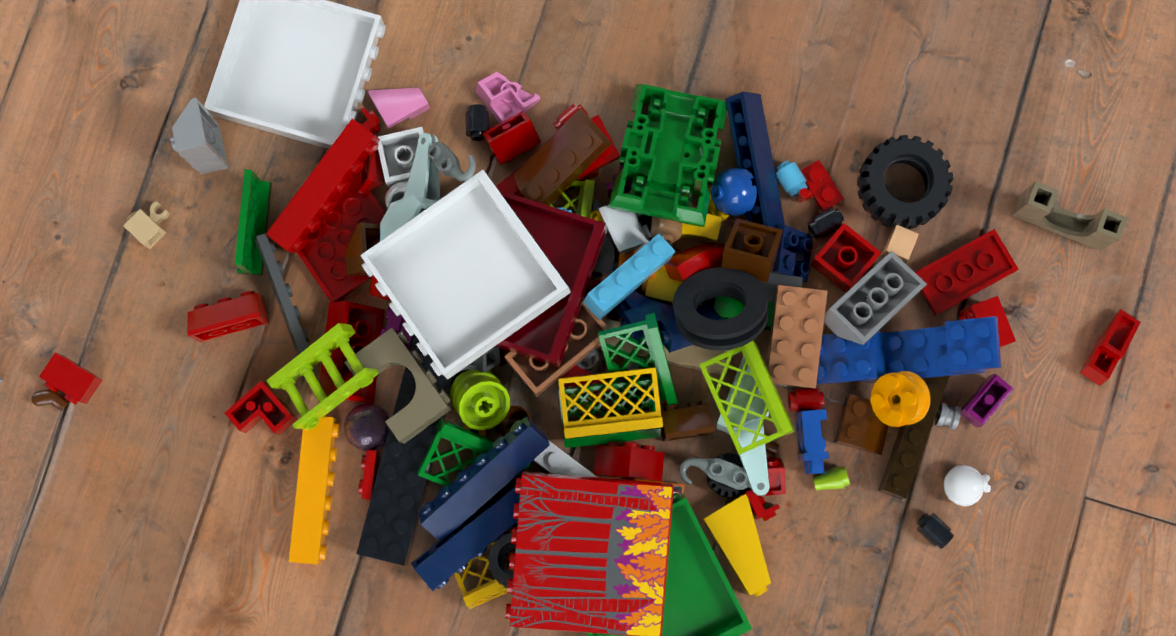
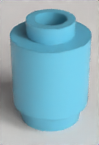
(791, 178)

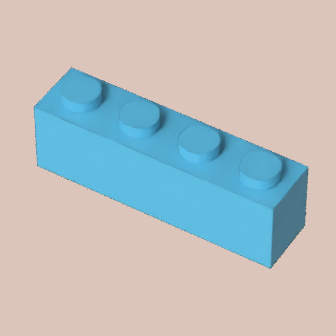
(629, 276)

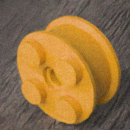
(900, 398)

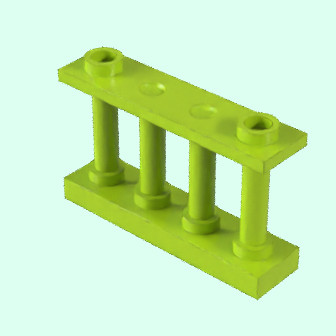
(303, 365)

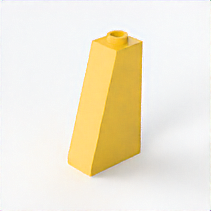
(739, 542)

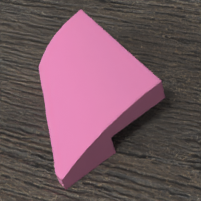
(504, 97)
(399, 104)

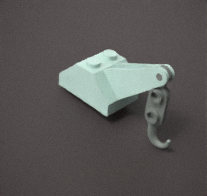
(423, 182)
(754, 462)

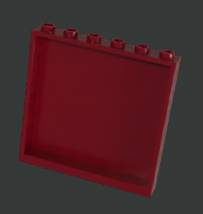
(572, 248)

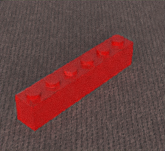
(323, 187)

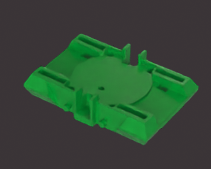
(669, 155)

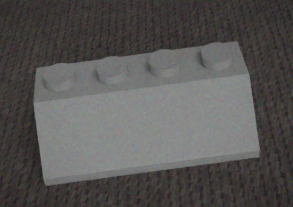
(199, 139)
(874, 300)

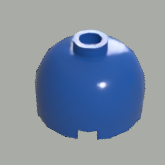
(733, 191)

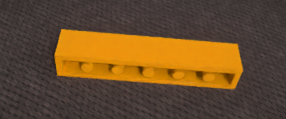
(313, 492)

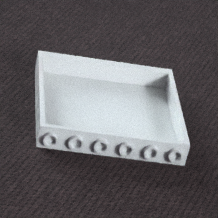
(295, 67)
(464, 275)

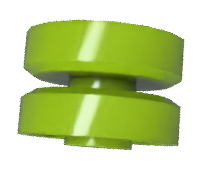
(479, 399)

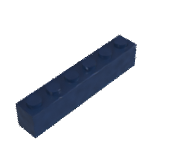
(755, 155)
(483, 478)
(468, 539)

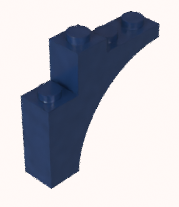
(635, 308)

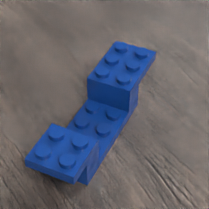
(941, 351)

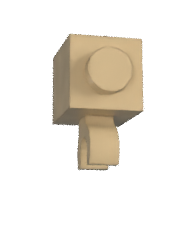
(146, 227)

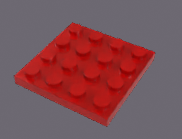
(327, 245)

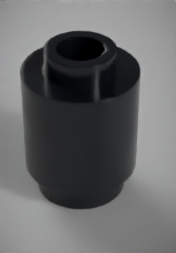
(476, 121)
(825, 222)
(934, 530)

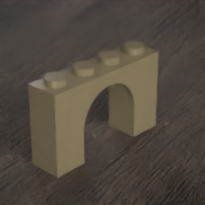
(1096, 231)
(428, 402)

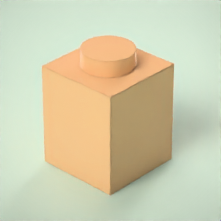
(901, 243)

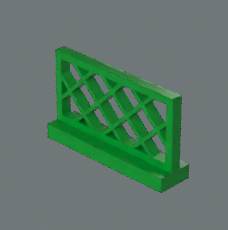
(252, 222)
(656, 355)
(458, 435)
(610, 437)

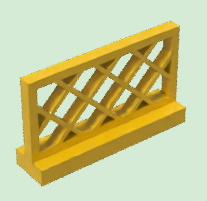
(611, 424)
(484, 592)

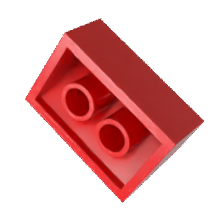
(226, 316)

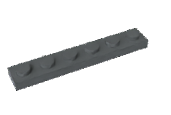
(283, 293)

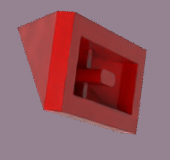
(372, 173)

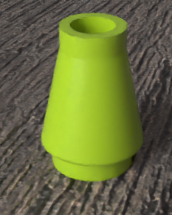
(832, 479)

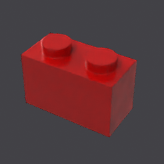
(512, 137)
(70, 378)

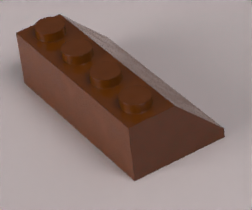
(561, 159)

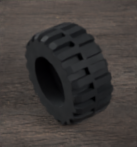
(921, 157)

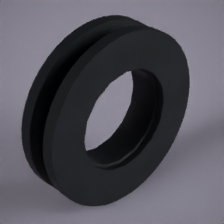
(720, 333)

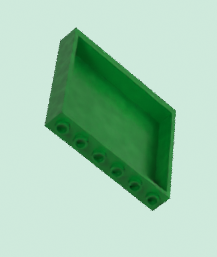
(697, 590)

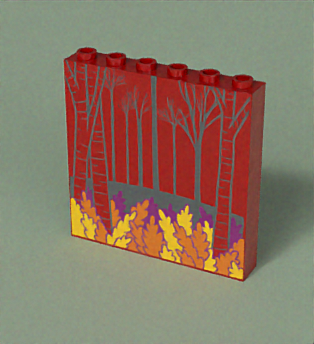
(590, 554)

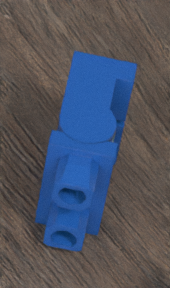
(810, 440)

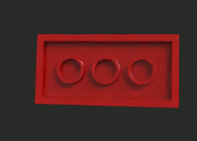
(966, 271)

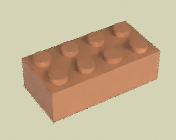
(796, 335)
(582, 342)

